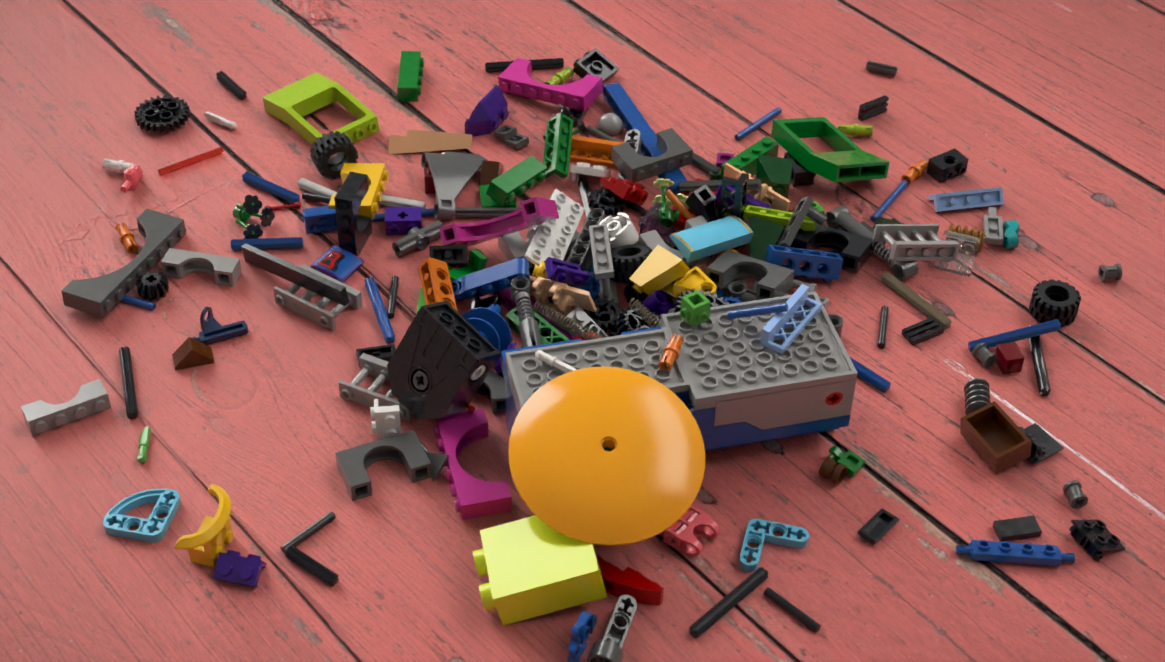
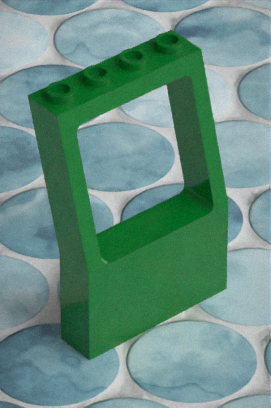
(845, 165)

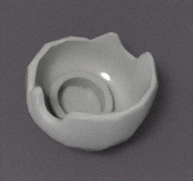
(610, 124)

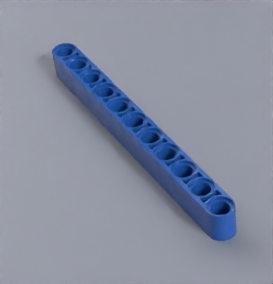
(632, 119)

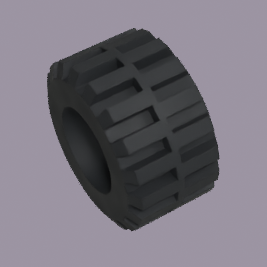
(329, 145)
(627, 260)
(1054, 301)

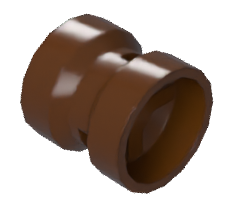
(832, 470)

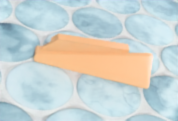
(428, 141)

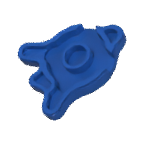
(579, 635)

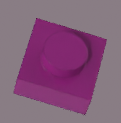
(722, 158)

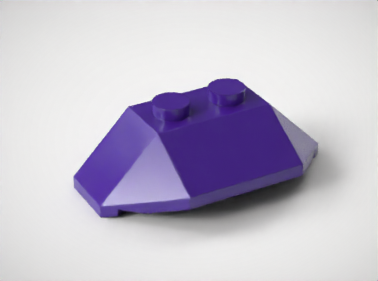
(487, 114)

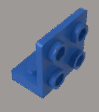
(319, 219)

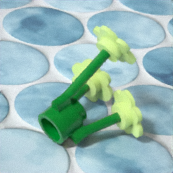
(667, 215)

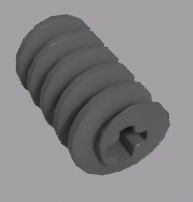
(976, 394)

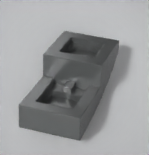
(510, 137)

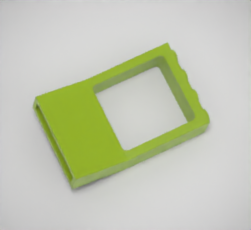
(312, 94)

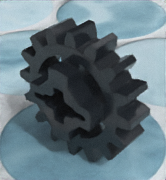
(607, 201)
(606, 313)

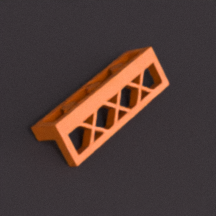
(590, 148)

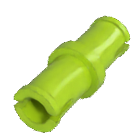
(560, 77)
(855, 130)

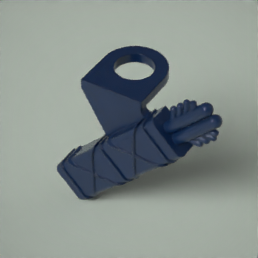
(214, 332)

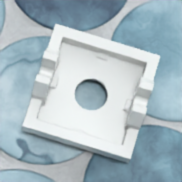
(584, 168)

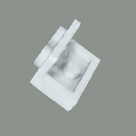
(386, 420)

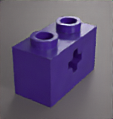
(402, 219)

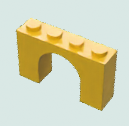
(377, 180)

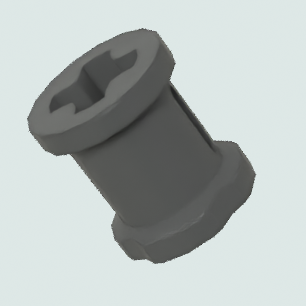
(1110, 272)
(984, 355)
(1075, 494)

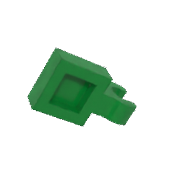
(848, 459)

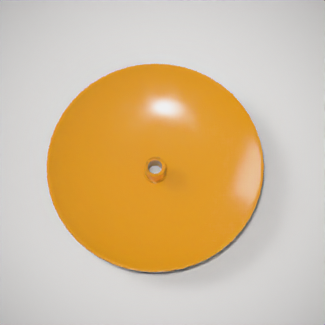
(599, 492)

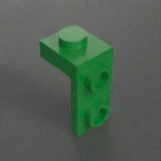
(476, 262)

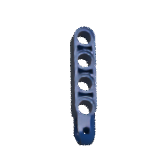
(490, 279)

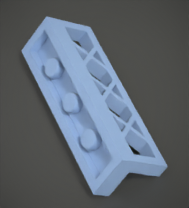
(967, 199)
(774, 328)

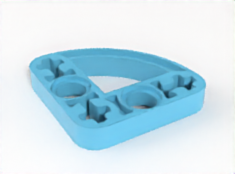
(146, 531)

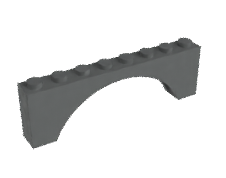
(103, 292)

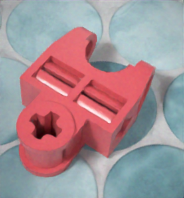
(688, 529)

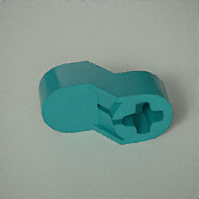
(1010, 234)

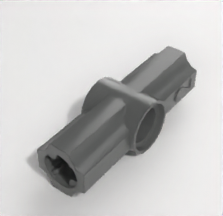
(417, 238)

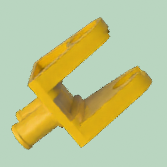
(692, 280)

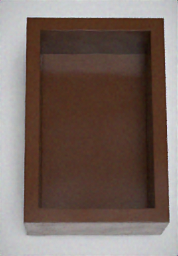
(995, 437)

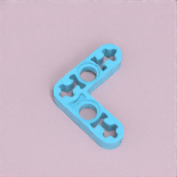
(761, 536)

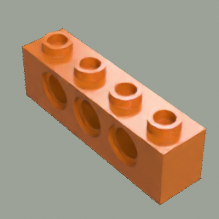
(436, 282)

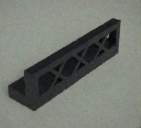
(739, 199)

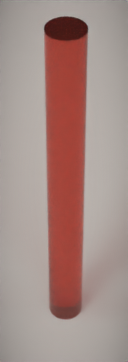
(190, 161)

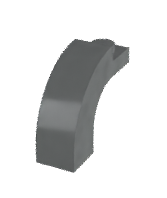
(495, 390)

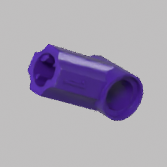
(658, 302)

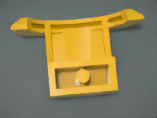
(212, 534)

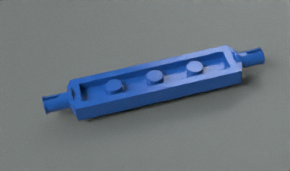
(1015, 553)

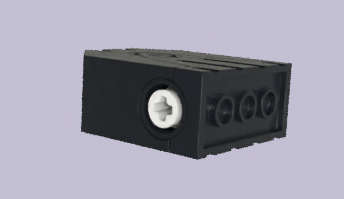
(439, 363)

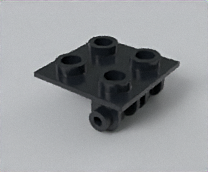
(1041, 443)
(1094, 537)

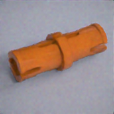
(919, 167)
(126, 238)
(671, 352)

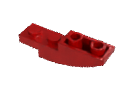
(630, 583)

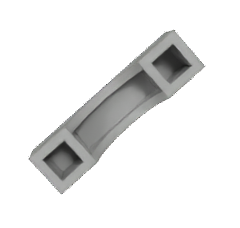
(182, 262)
(45, 416)

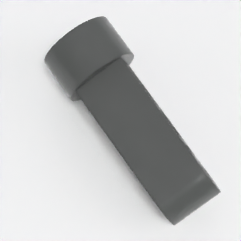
(615, 631)

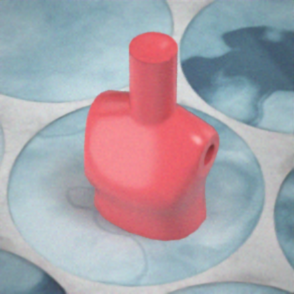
(131, 176)

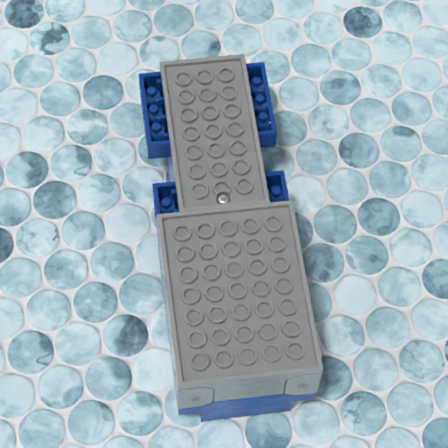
(722, 373)

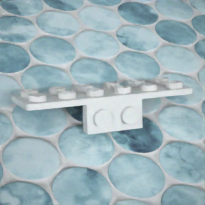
(555, 236)

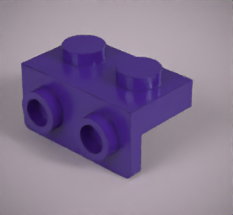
(565, 272)
(238, 569)

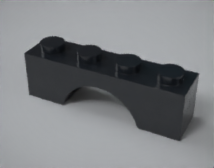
(704, 203)

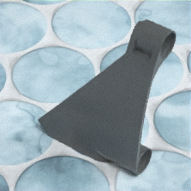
(450, 175)

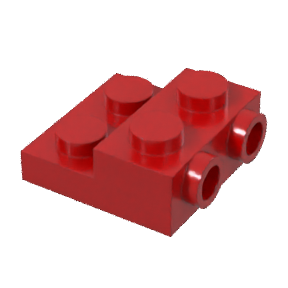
(626, 189)

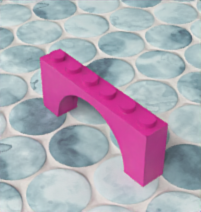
(576, 95)
(532, 213)
(472, 495)

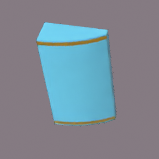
(712, 237)

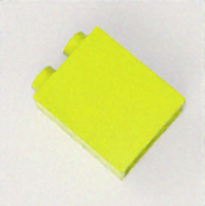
(535, 570)

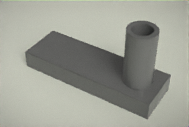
(803, 209)

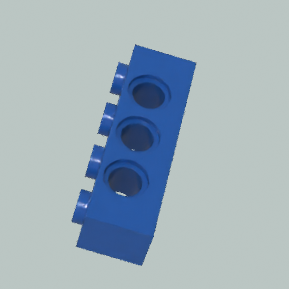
(830, 270)

